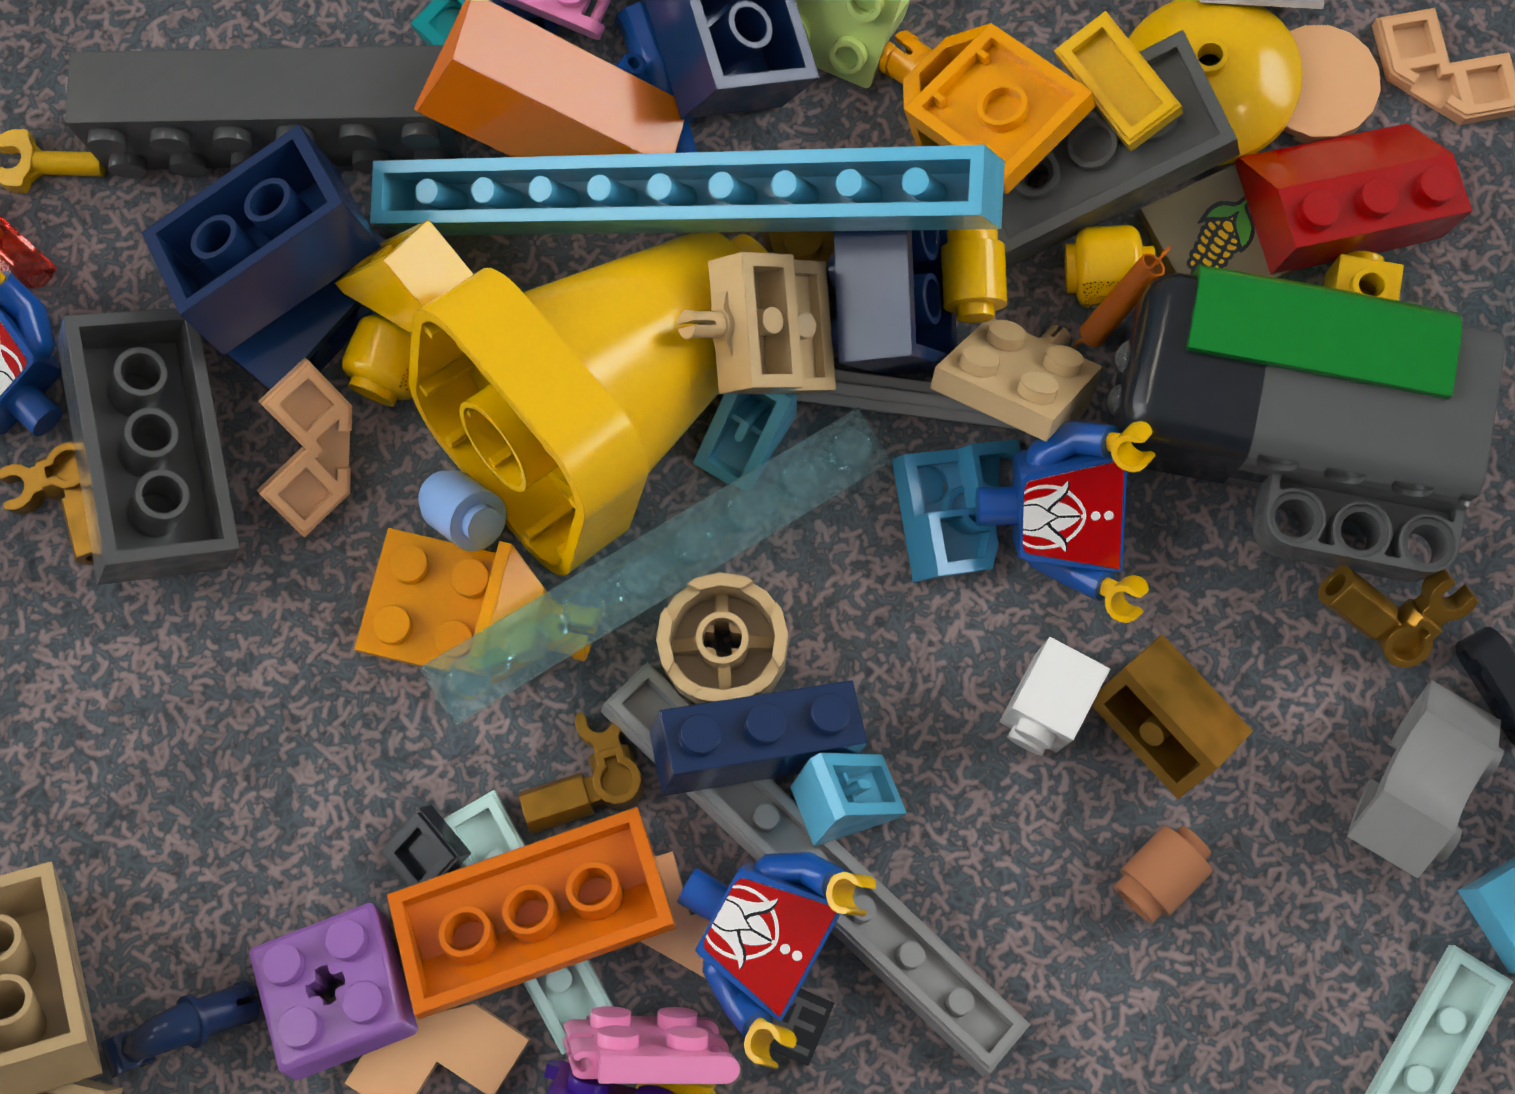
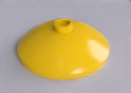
(1258, 67)

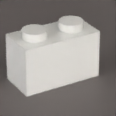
(1053, 698)

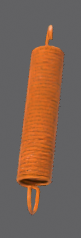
(1121, 300)

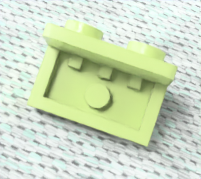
(850, 34)

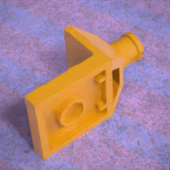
(987, 93)
(439, 595)

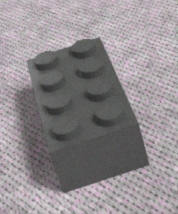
(146, 445)

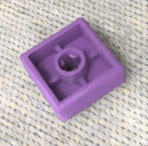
(368, 1008)

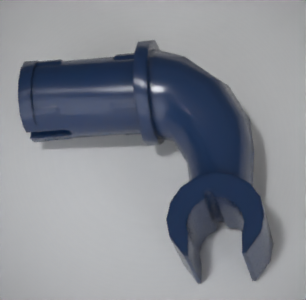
(182, 1025)

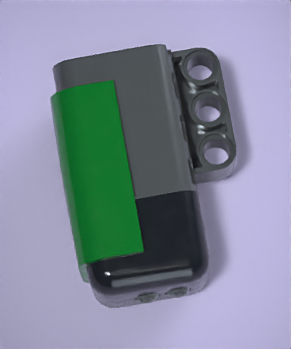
(1319, 405)

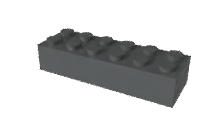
(228, 104)

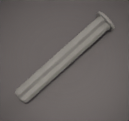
(897, 397)

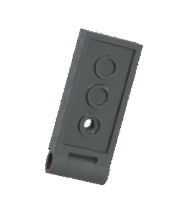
(1099, 177)

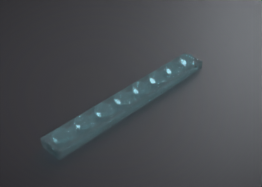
(653, 567)

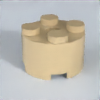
(715, 605)

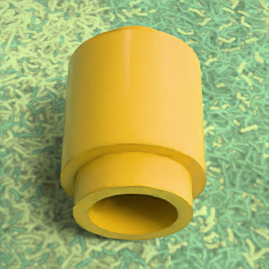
(974, 274)

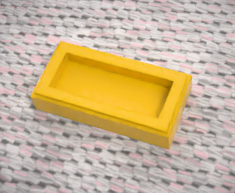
(1121, 80)

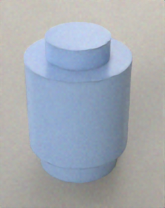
(462, 509)

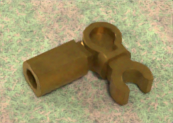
(55, 478)
(1400, 631)
(614, 783)

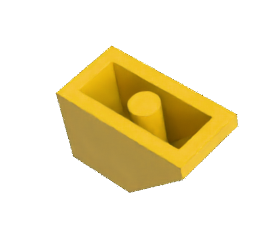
(405, 274)

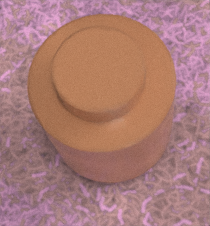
(1164, 873)

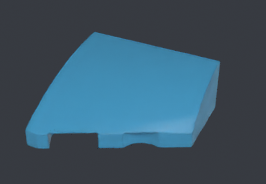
(943, 527)

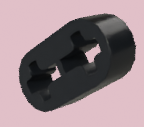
(1492, 670)

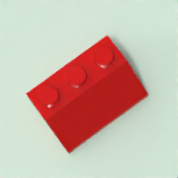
(1351, 196)

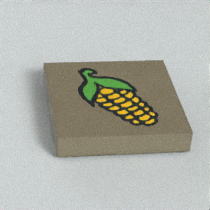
(1207, 227)

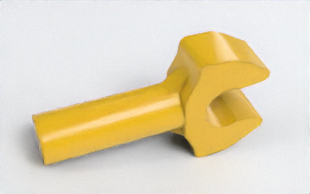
(37, 162)

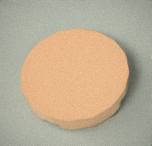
(1337, 84)

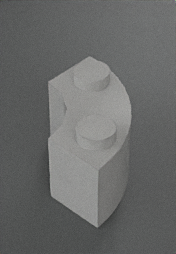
(1436, 764)

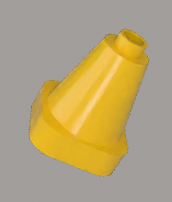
(569, 387)

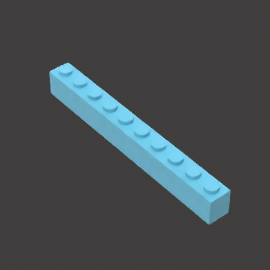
(696, 192)

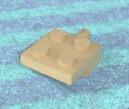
(767, 324)
(1019, 377)

